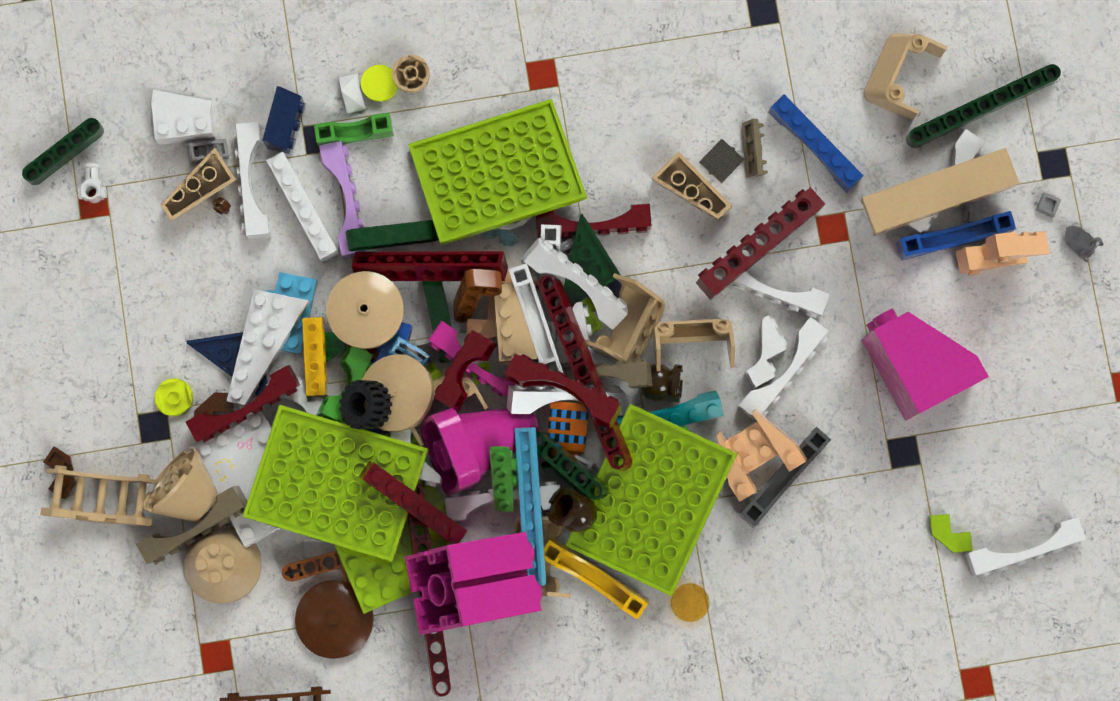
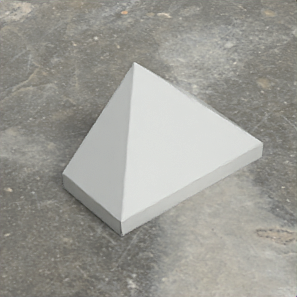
(352, 93)

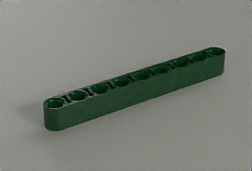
(989, 99)

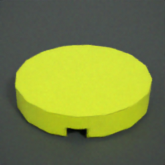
(378, 83)
(174, 397)

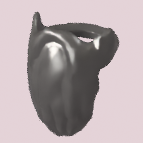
(1081, 241)

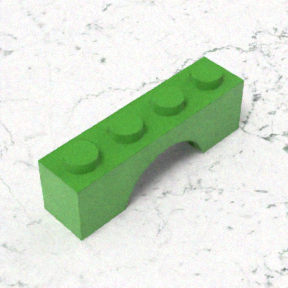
(371, 128)
(355, 364)

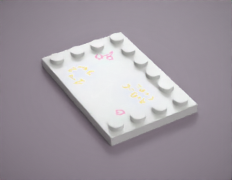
(234, 461)

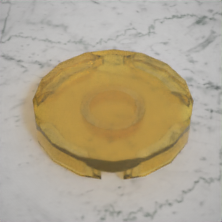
(690, 602)

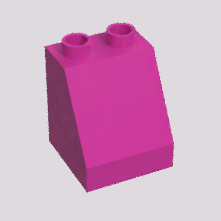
(919, 362)

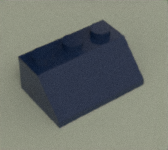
(283, 121)

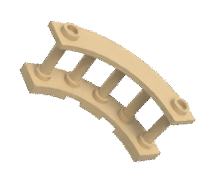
(99, 514)

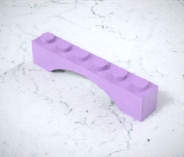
(334, 160)

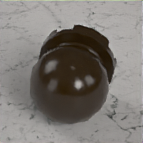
(665, 384)
(572, 510)

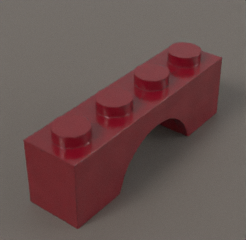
(451, 390)

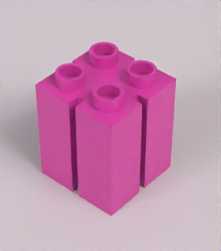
(473, 582)

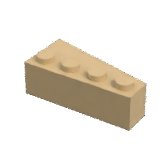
(204, 181)
(690, 185)

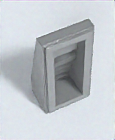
(199, 145)

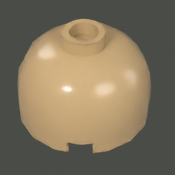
(411, 74)

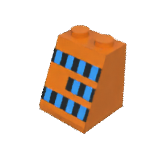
(568, 426)

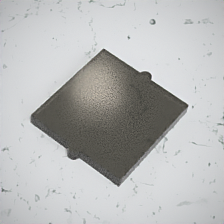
(721, 161)

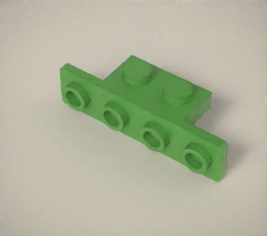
(503, 477)

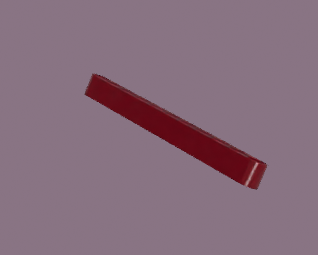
(584, 361)
(430, 638)

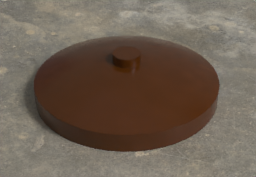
(332, 620)

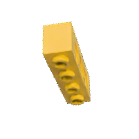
(315, 356)

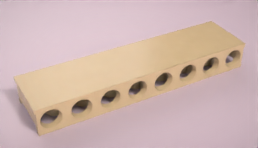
(940, 191)

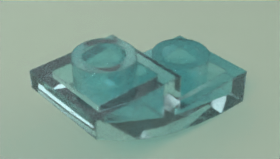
(505, 236)

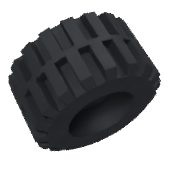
(377, 404)

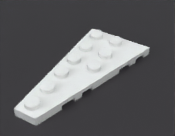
(264, 335)

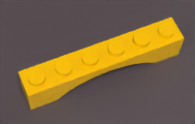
(609, 586)

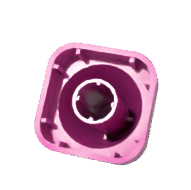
(462, 443)

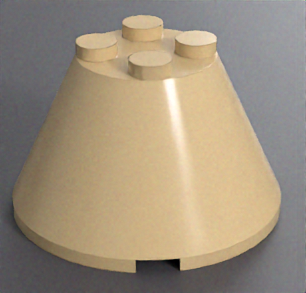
(183, 489)
(221, 566)

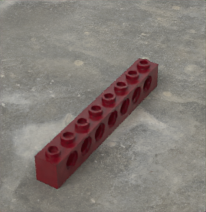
(429, 264)
(712, 286)

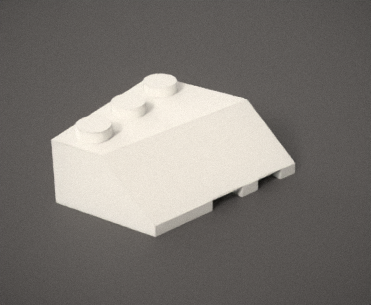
(181, 118)

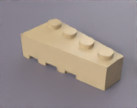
(511, 327)

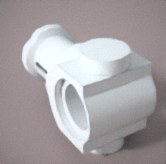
(92, 182)

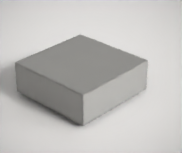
(1048, 204)

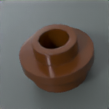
(221, 206)

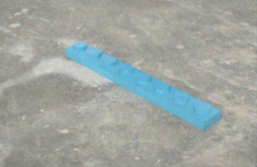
(530, 498)

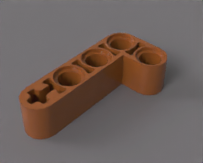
(473, 285)
(320, 567)

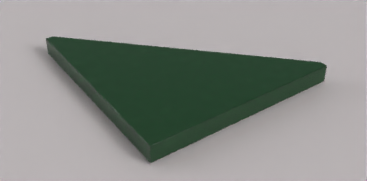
(592, 258)

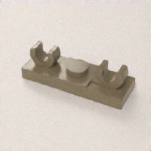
(753, 148)

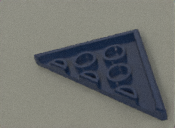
(223, 353)

